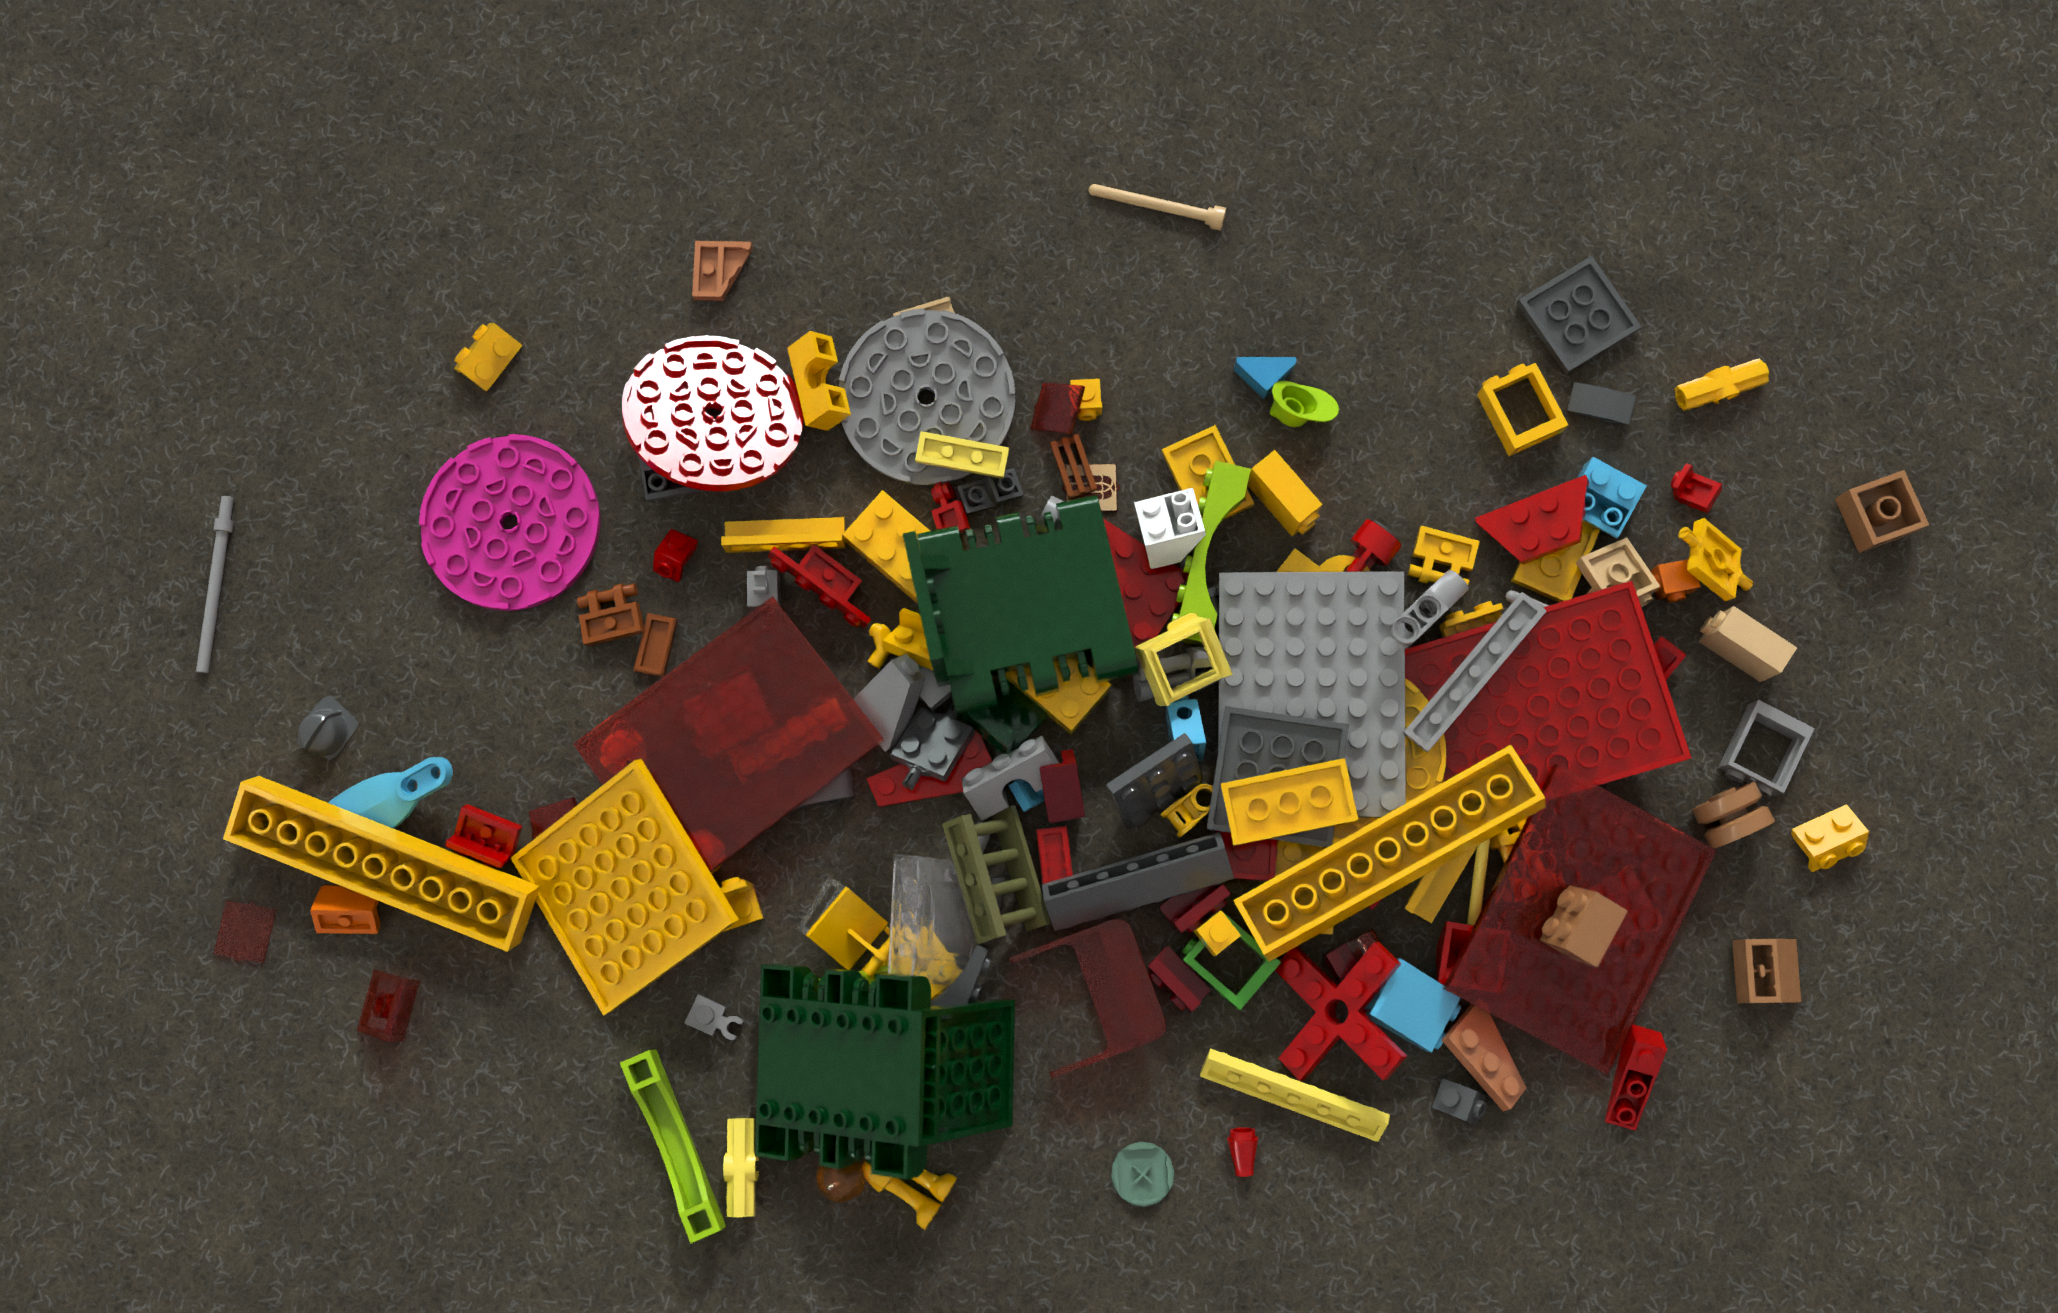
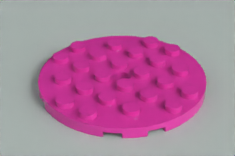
(517, 565)

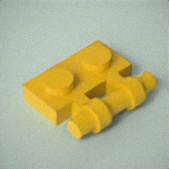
(1444, 549)

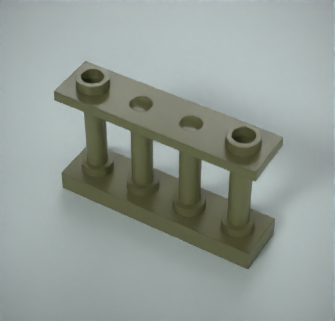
(975, 879)

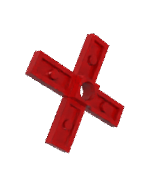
(1324, 1027)

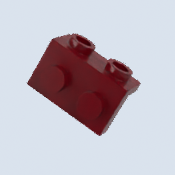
(1186, 910)
(1178, 978)

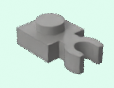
(708, 1016)

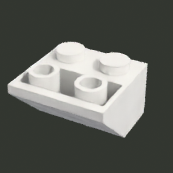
(1170, 526)

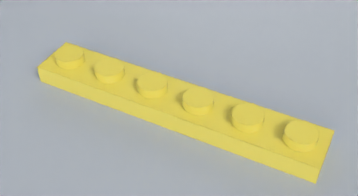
(1294, 1095)

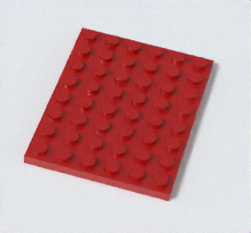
(1570, 694)

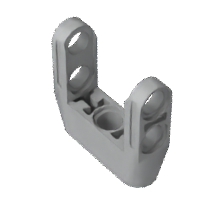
(1430, 607)

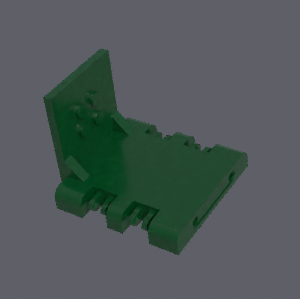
(1021, 604)
(876, 1068)

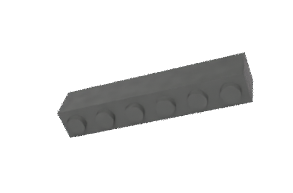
(1137, 881)

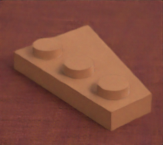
(1485, 1056)

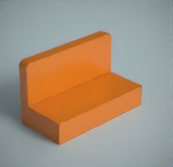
(344, 912)

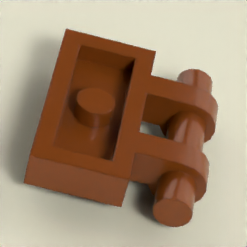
(613, 622)

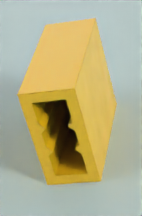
(1284, 494)

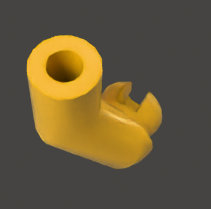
(878, 633)

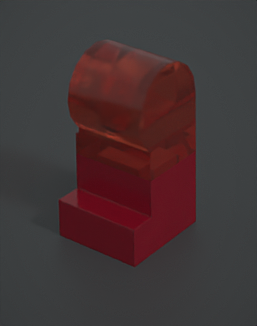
(1345, 956)

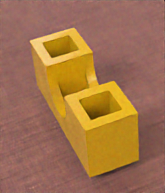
(811, 360)

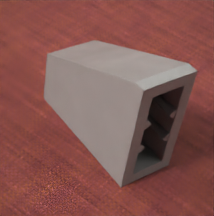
(892, 698)

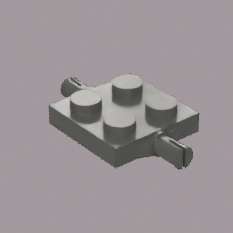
(932, 745)

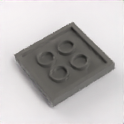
(1578, 315)
(1156, 782)

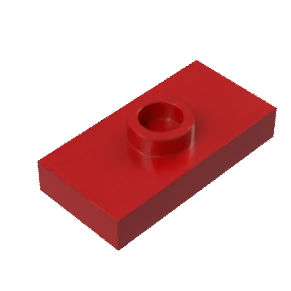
(1054, 853)

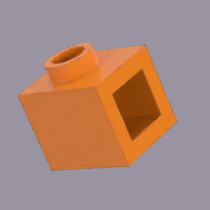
(1674, 581)

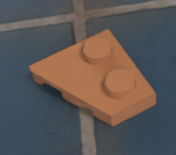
(717, 267)

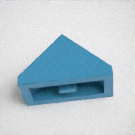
(1264, 372)

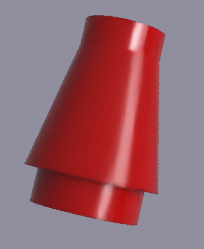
(1243, 1149)

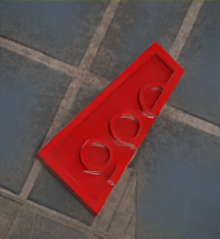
(888, 785)

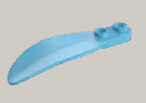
(392, 796)

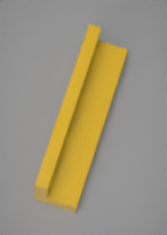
(783, 534)
(1436, 886)

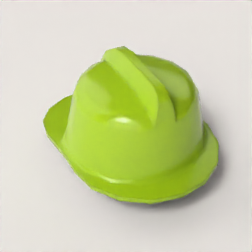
(1299, 403)

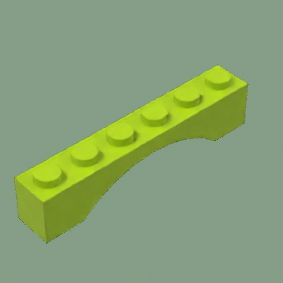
(1225, 492)
(687, 1176)

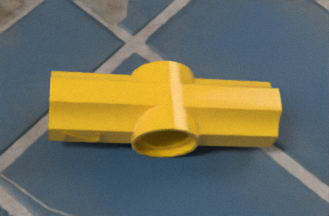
(1721, 384)

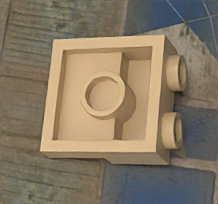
(1618, 565)

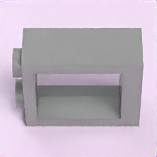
(1779, 722)

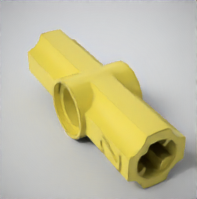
(740, 1167)

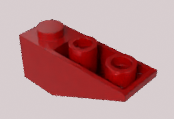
(1635, 1076)

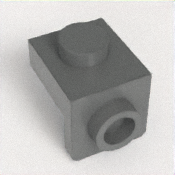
(1460, 1102)

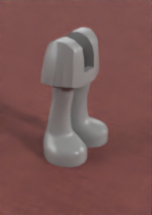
(1193, 661)

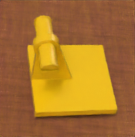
(849, 930)

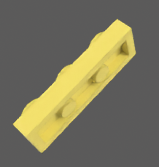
(962, 454)

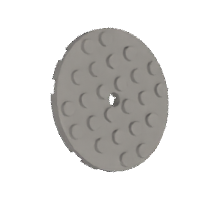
(919, 354)

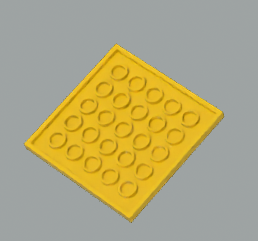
(624, 887)

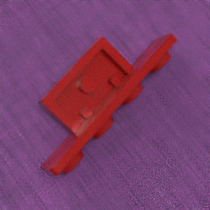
(824, 577)

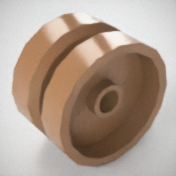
(1731, 811)

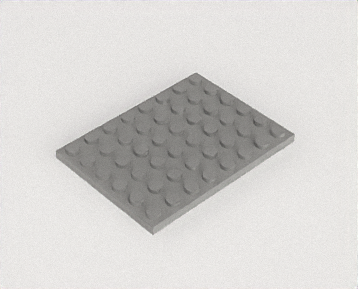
(1327, 654)

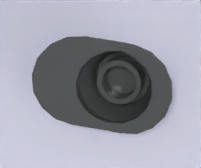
(326, 728)

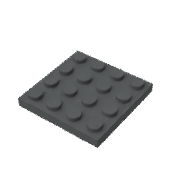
(1268, 743)

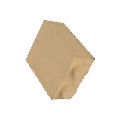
(1746, 643)

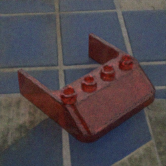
(1117, 987)

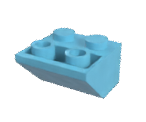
(1609, 496)

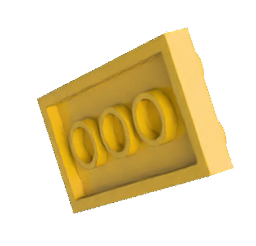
(1289, 802)

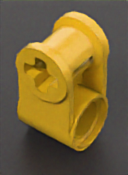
(1188, 809)

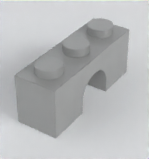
(986, 785)

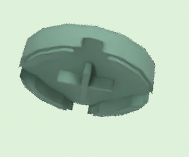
(1142, 1173)

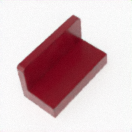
(1062, 789)

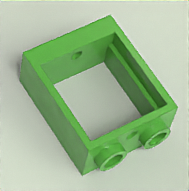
(1251, 985)

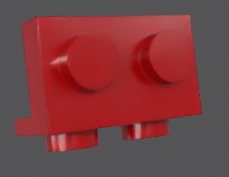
(484, 836)

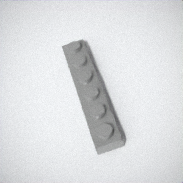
(1474, 672)

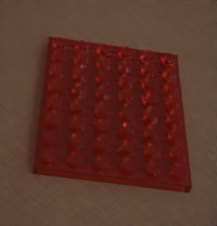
(737, 733)
(1597, 845)

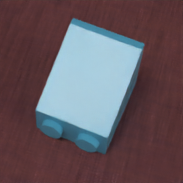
(1414, 1007)

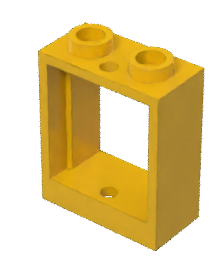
(1500, 422)

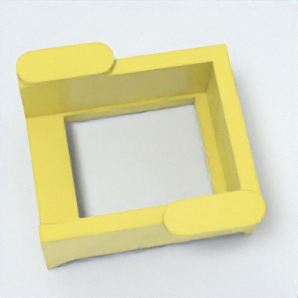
(1177, 631)

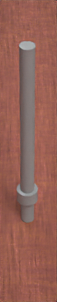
(222, 526)

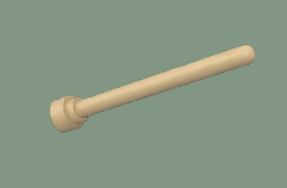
(1212, 216)

